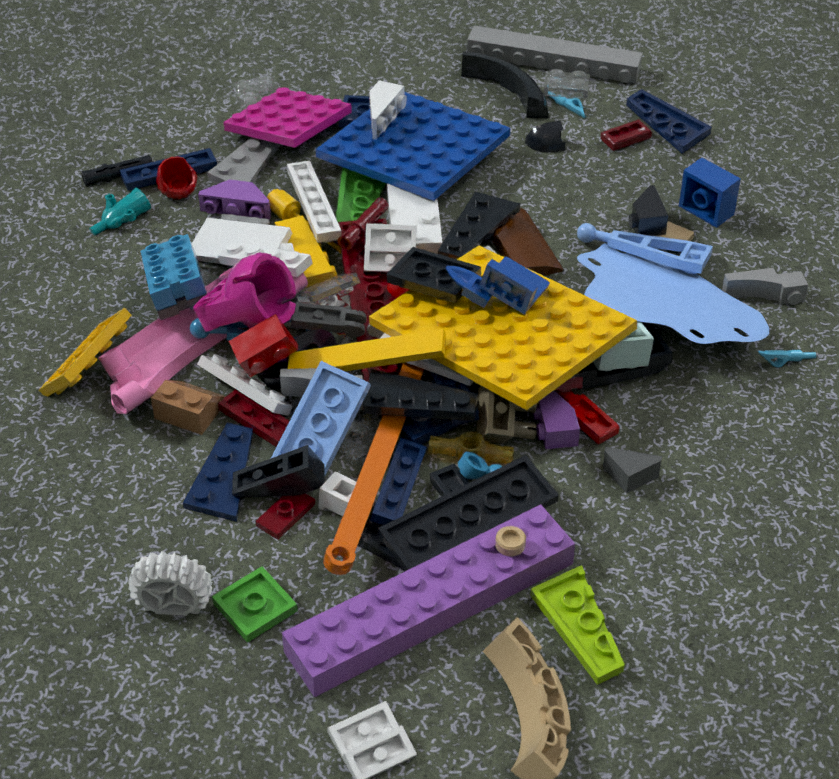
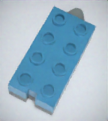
(173, 275)

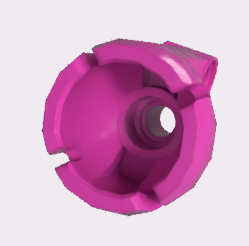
(249, 294)

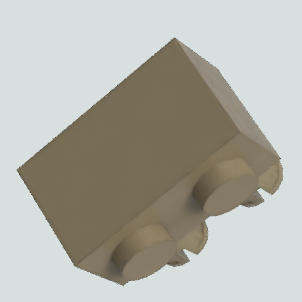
(498, 418)

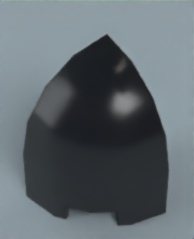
(546, 137)

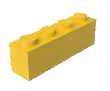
(305, 242)

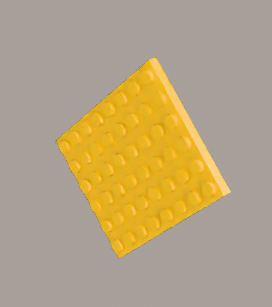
(509, 350)

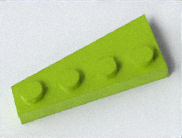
(574, 614)

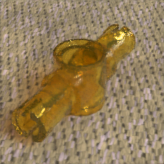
(473, 443)

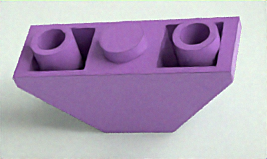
(235, 198)

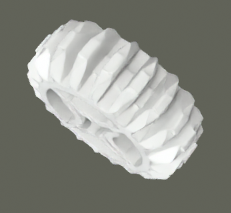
(170, 584)

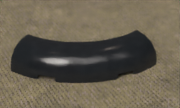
(511, 77)

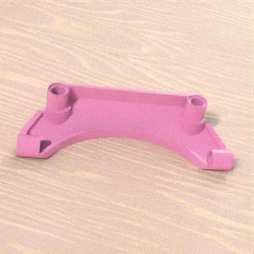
(158, 354)

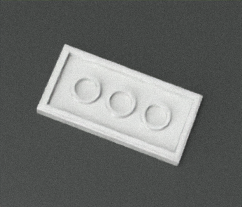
(218, 233)

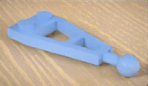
(691, 260)

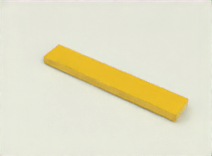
(374, 352)

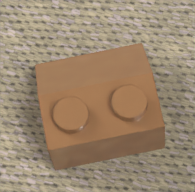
(185, 405)

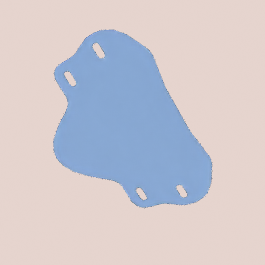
(670, 298)

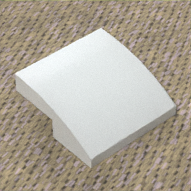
(387, 245)
(371, 742)

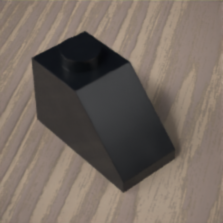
(649, 214)

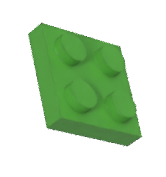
(254, 604)

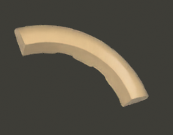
(538, 701)

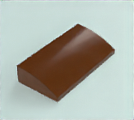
(525, 245)

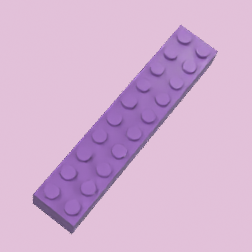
(423, 602)

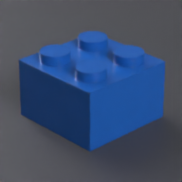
(709, 192)

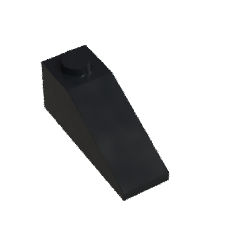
(281, 476)

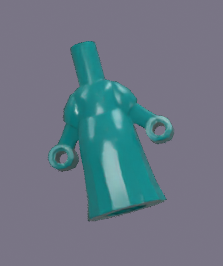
(122, 212)

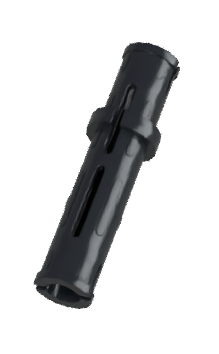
(111, 171)

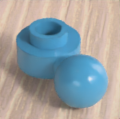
(474, 466)

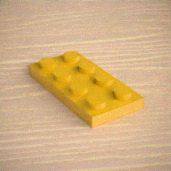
(84, 356)

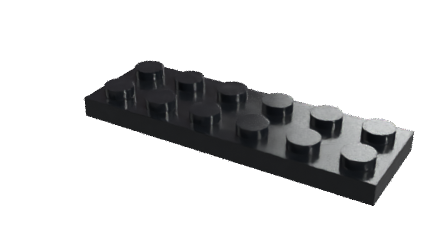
(467, 512)

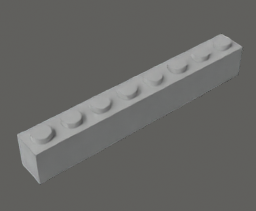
(556, 54)

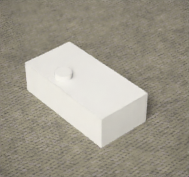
(415, 210)

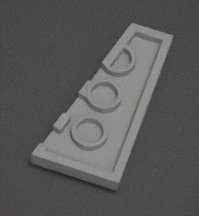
(244, 162)

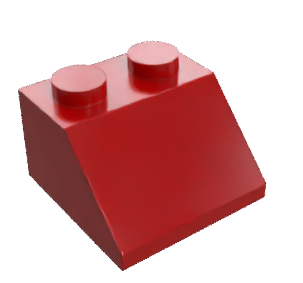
(263, 345)

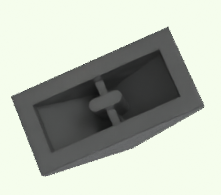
(631, 468)

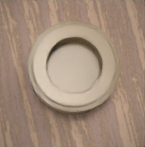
(510, 541)

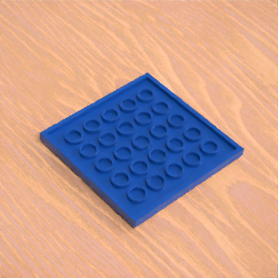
(419, 150)

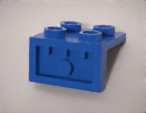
(513, 284)

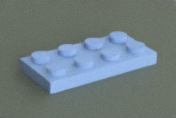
(324, 413)

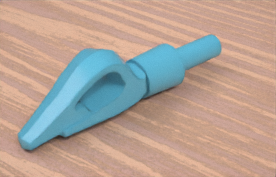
(572, 104)
(784, 356)

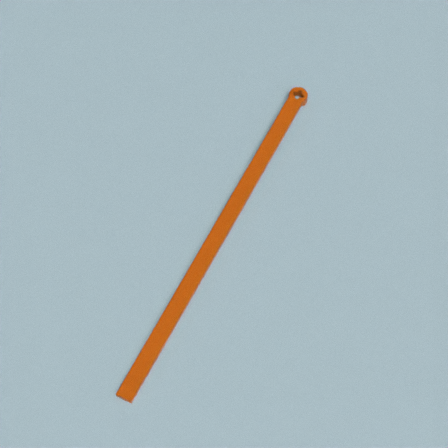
(366, 488)

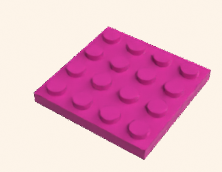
(287, 117)

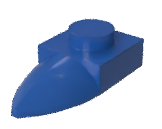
(470, 284)

